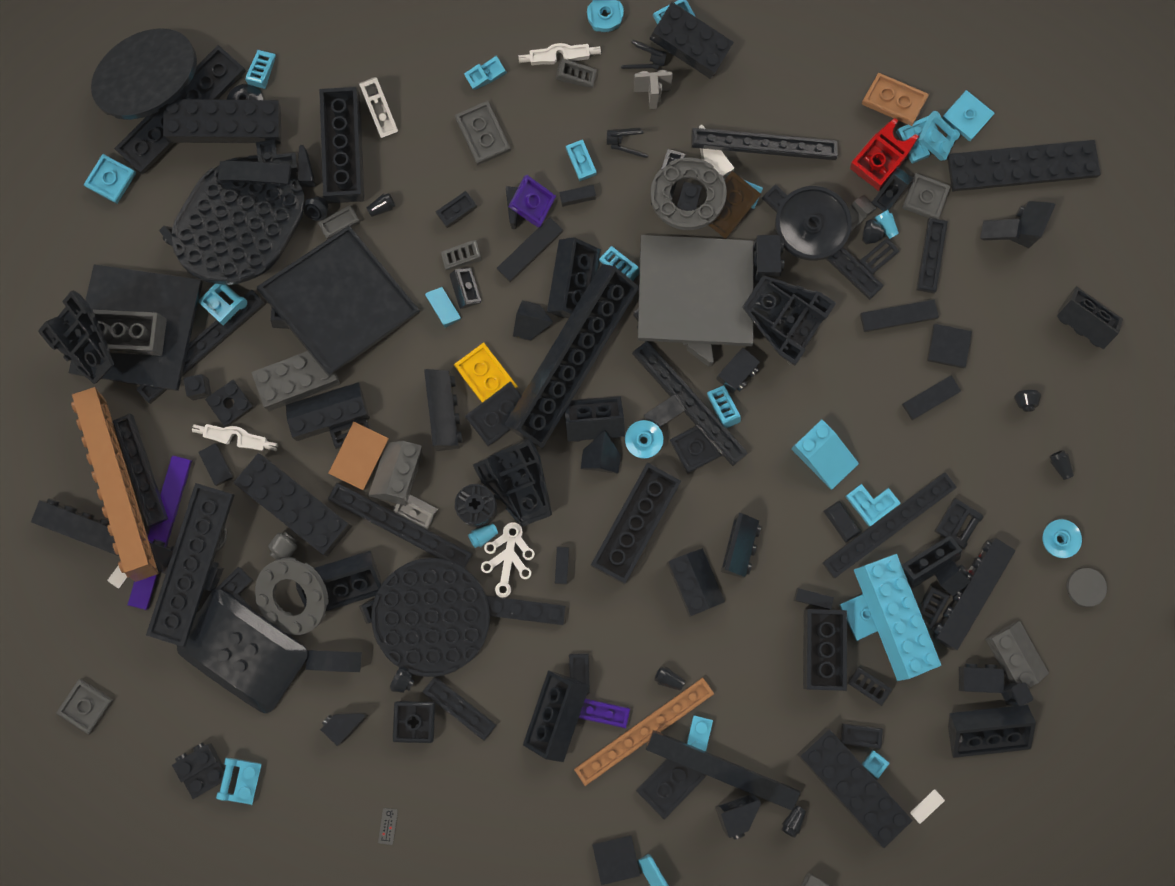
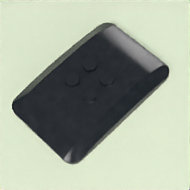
(243, 651)

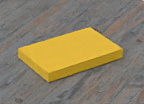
(483, 372)

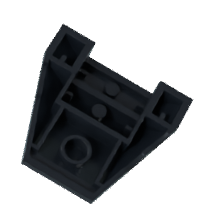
(787, 315)
(79, 338)
(518, 481)

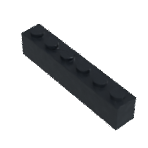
(971, 599)

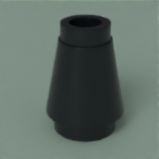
(381, 205)
(1061, 462)
(669, 679)
(793, 823)

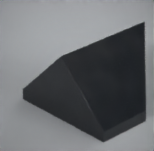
(530, 321)
(601, 455)

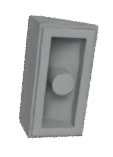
(417, 512)

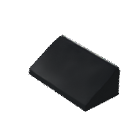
(465, 287)

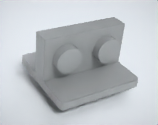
(654, 84)

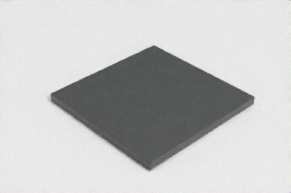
(695, 290)

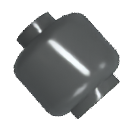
(282, 546)

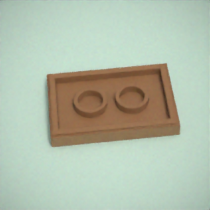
(895, 99)
(358, 455)

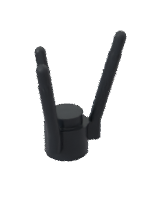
(657, 57)
(615, 137)

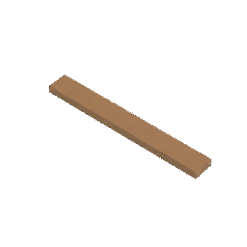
(641, 732)

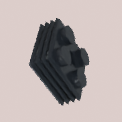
(404, 731)

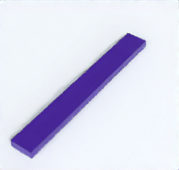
(171, 497)

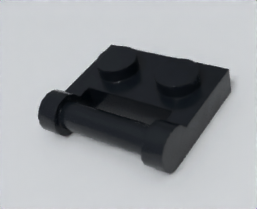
(953, 520)

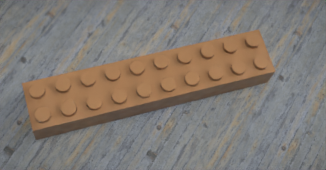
(114, 485)

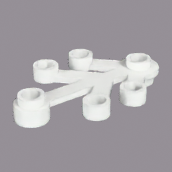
(508, 556)

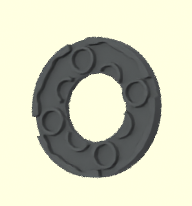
(682, 169)
(310, 582)

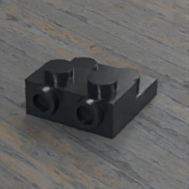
(200, 769)

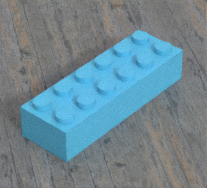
(897, 617)

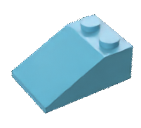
(825, 454)

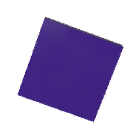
(532, 201)

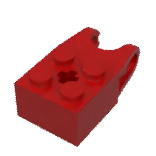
(887, 150)

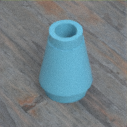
(887, 223)
(482, 535)

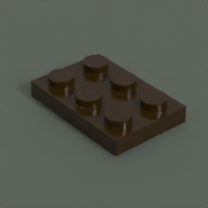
(739, 200)

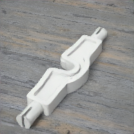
(570, 53)
(225, 435)

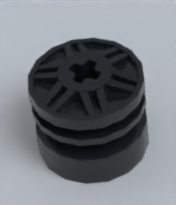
(485, 511)

